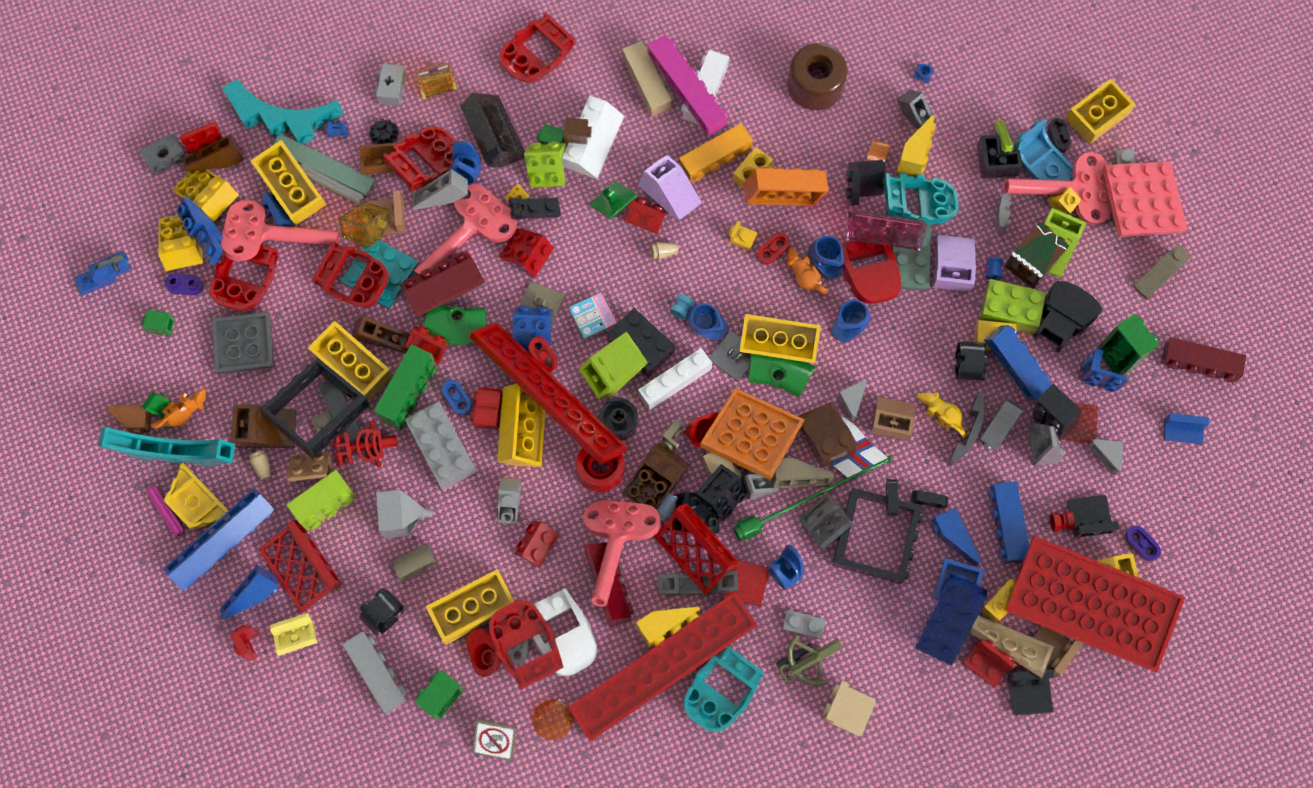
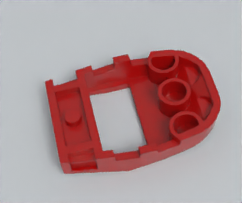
(522, 62)
(432, 145)
(872, 282)
(369, 284)
(241, 294)
(515, 625)

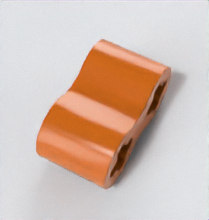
(878, 151)

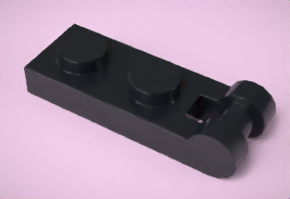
(534, 208)

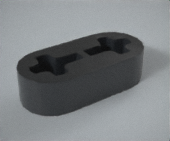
(1062, 134)
(891, 492)
(929, 499)

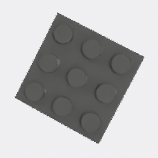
(243, 343)

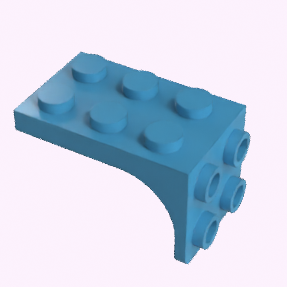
(1040, 156)

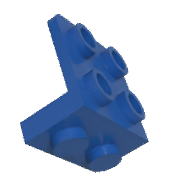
(530, 323)
(1094, 376)

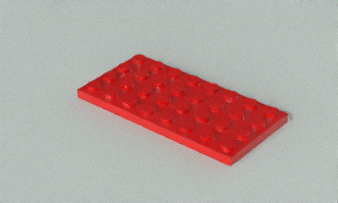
(1095, 603)

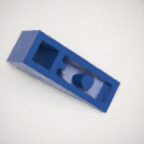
(954, 534)
(251, 591)

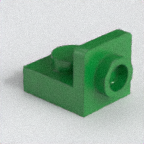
(156, 403)

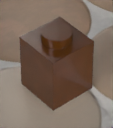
(577, 131)

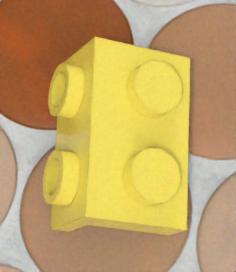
(293, 634)

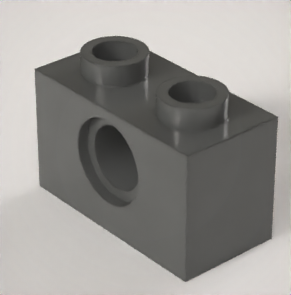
(154, 152)

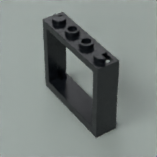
(335, 426)
(907, 553)

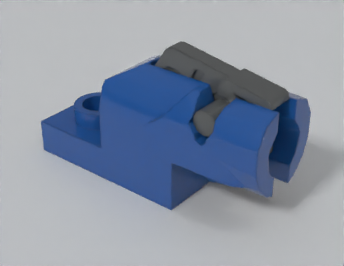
(102, 273)

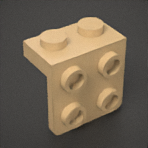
(849, 709)

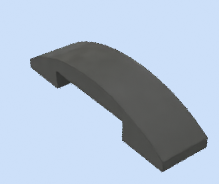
(336, 403)
(977, 411)
(683, 585)

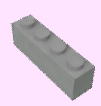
(375, 672)

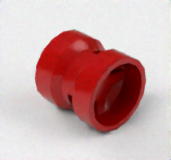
(1062, 521)

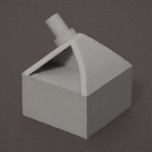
(398, 514)

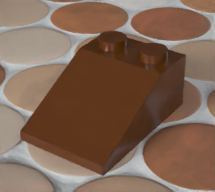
(827, 435)

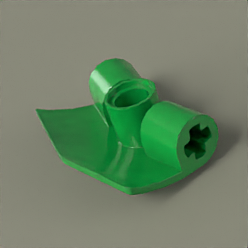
(441, 322)
(793, 373)

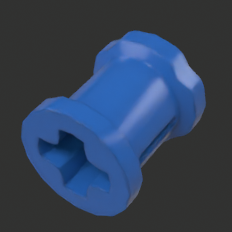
(337, 129)
(994, 268)

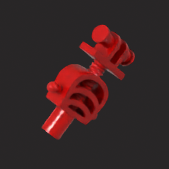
(382, 442)

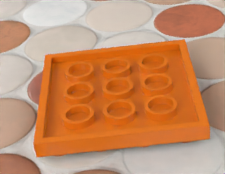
(752, 433)

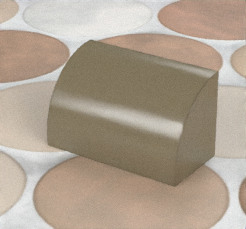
(413, 562)

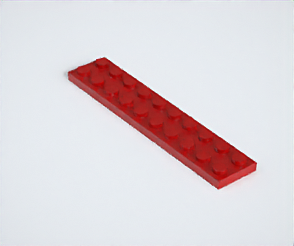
(548, 393)
(662, 666)

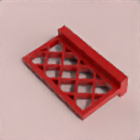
(704, 539)
(310, 552)

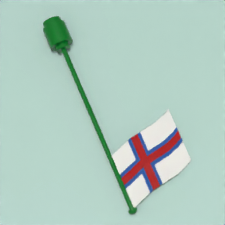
(865, 459)

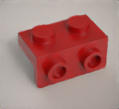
(645, 215)
(428, 342)
(536, 543)
(242, 644)

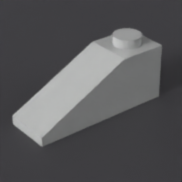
(441, 191)

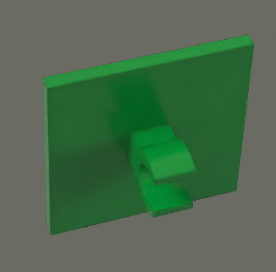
(613, 200)

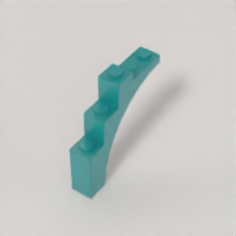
(277, 119)
(169, 450)

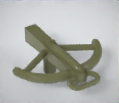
(816, 655)

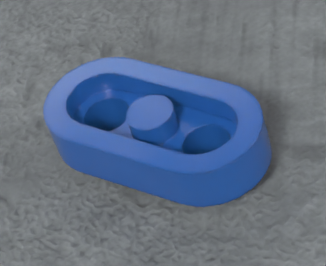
(456, 398)

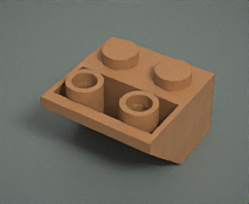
(893, 419)

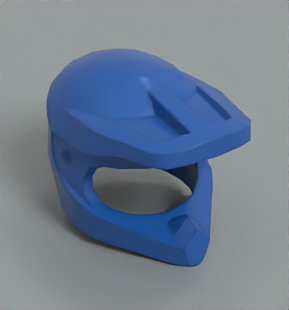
(466, 161)
(825, 256)
(851, 320)
(707, 322)
(787, 568)

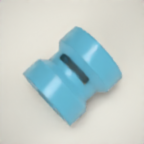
(682, 306)

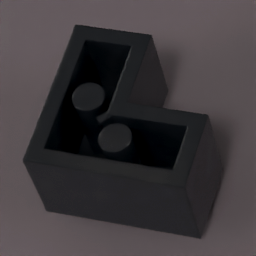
(996, 162)

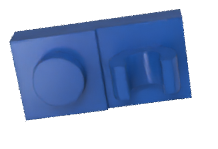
(280, 216)

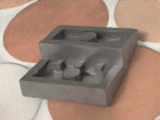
(826, 520)

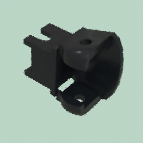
(1067, 312)

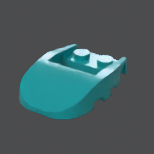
(936, 198)
(711, 708)

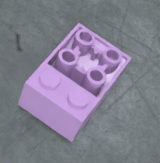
(670, 187)
(954, 263)

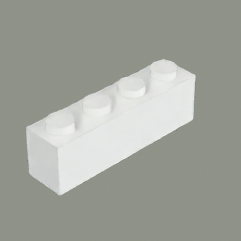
(712, 74)
(675, 379)

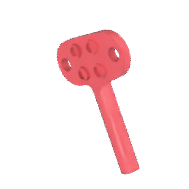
(1086, 182)
(481, 215)
(248, 230)
(618, 523)

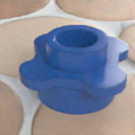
(923, 68)

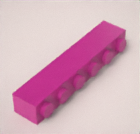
(687, 85)

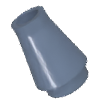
(667, 507)

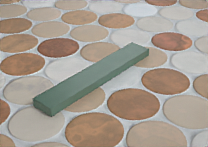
(328, 166)

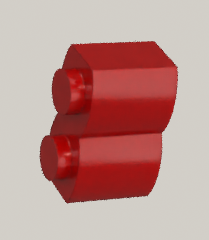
(487, 408)

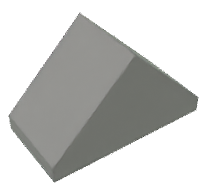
(851, 399)
(1108, 453)
(758, 486)

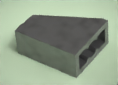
(1001, 424)

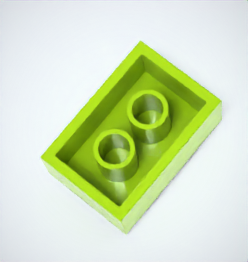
(1012, 304)
(321, 501)

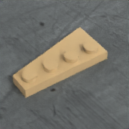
(1022, 648)

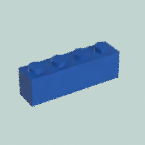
(1018, 362)
(1009, 521)

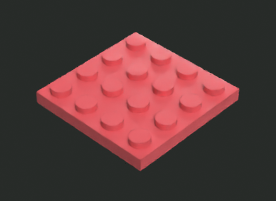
(1144, 199)

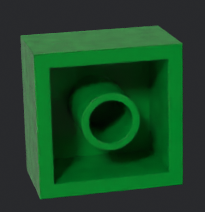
(439, 695)

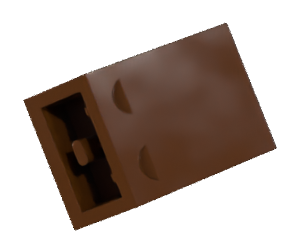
(254, 431)
(656, 476)

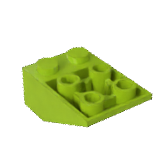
(1067, 228)
(613, 366)

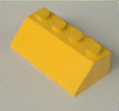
(780, 338)
(520, 429)

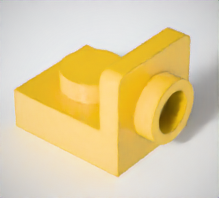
(1064, 202)
(742, 236)

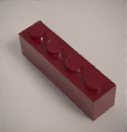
(1203, 360)

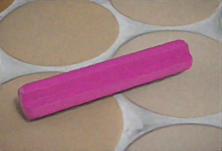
(166, 513)

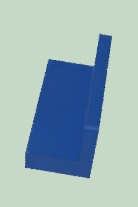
(1185, 428)

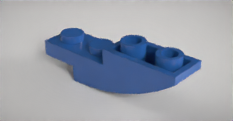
(202, 227)

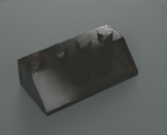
(492, 129)

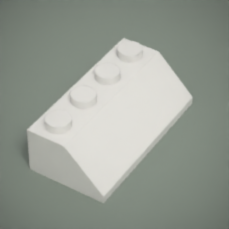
(590, 157)

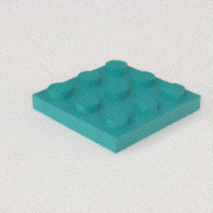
(397, 263)

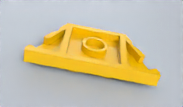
(193, 500)

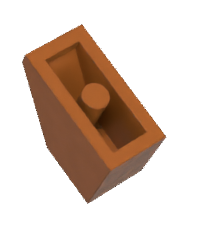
(132, 417)

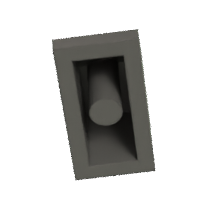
(915, 107)

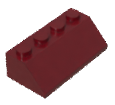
(442, 283)
(617, 609)

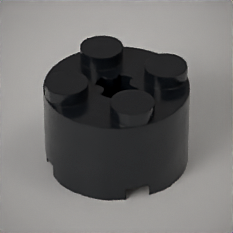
(971, 361)
(629, 417)
(381, 612)

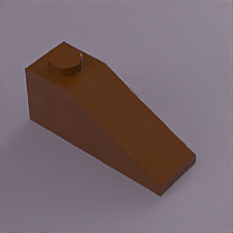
(216, 155)
(380, 334)

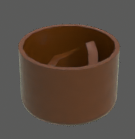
(812, 92)

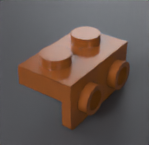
(372, 157)

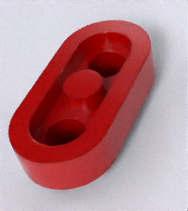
(772, 249)
(543, 353)

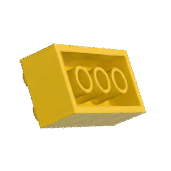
(288, 182)
(350, 360)
(469, 607)

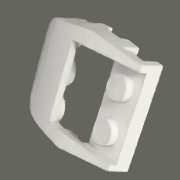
(575, 647)

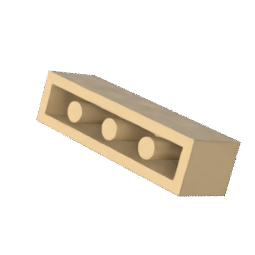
(647, 78)

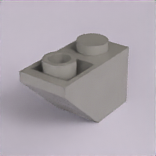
(509, 500)

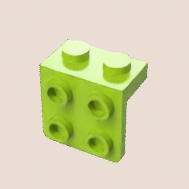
(545, 164)

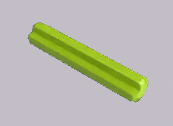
(1005, 139)

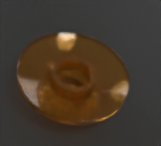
(560, 727)

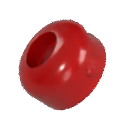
(595, 481)

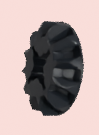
(375, 135)

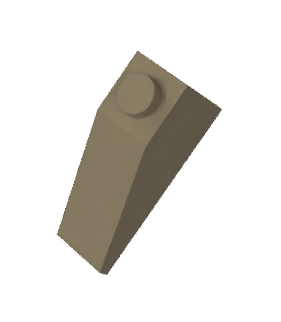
(1162, 271)
(795, 473)

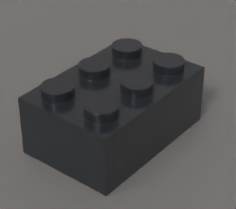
(649, 340)
(1056, 410)

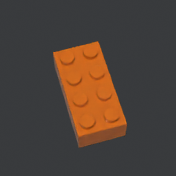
(785, 186)

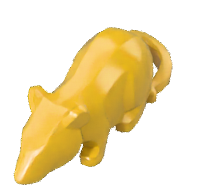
(947, 413)

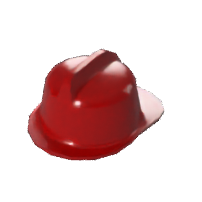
(698, 427)
(482, 653)

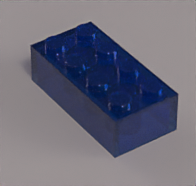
(951, 619)

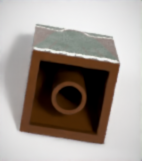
(1036, 255)

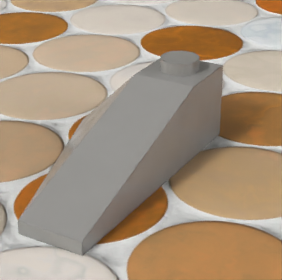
(1045, 444)

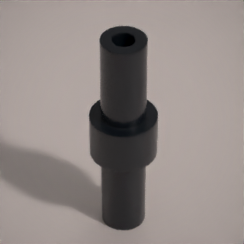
(797, 654)

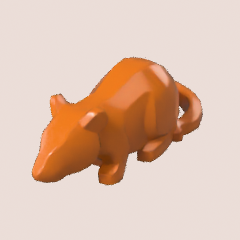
(806, 276)
(179, 413)

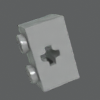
(391, 84)

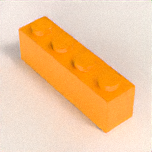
(716, 153)

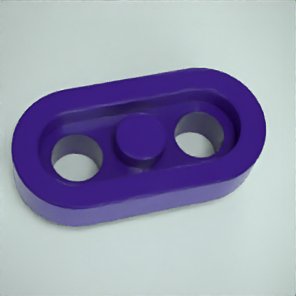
(183, 284)
(1143, 542)

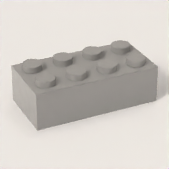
(440, 446)

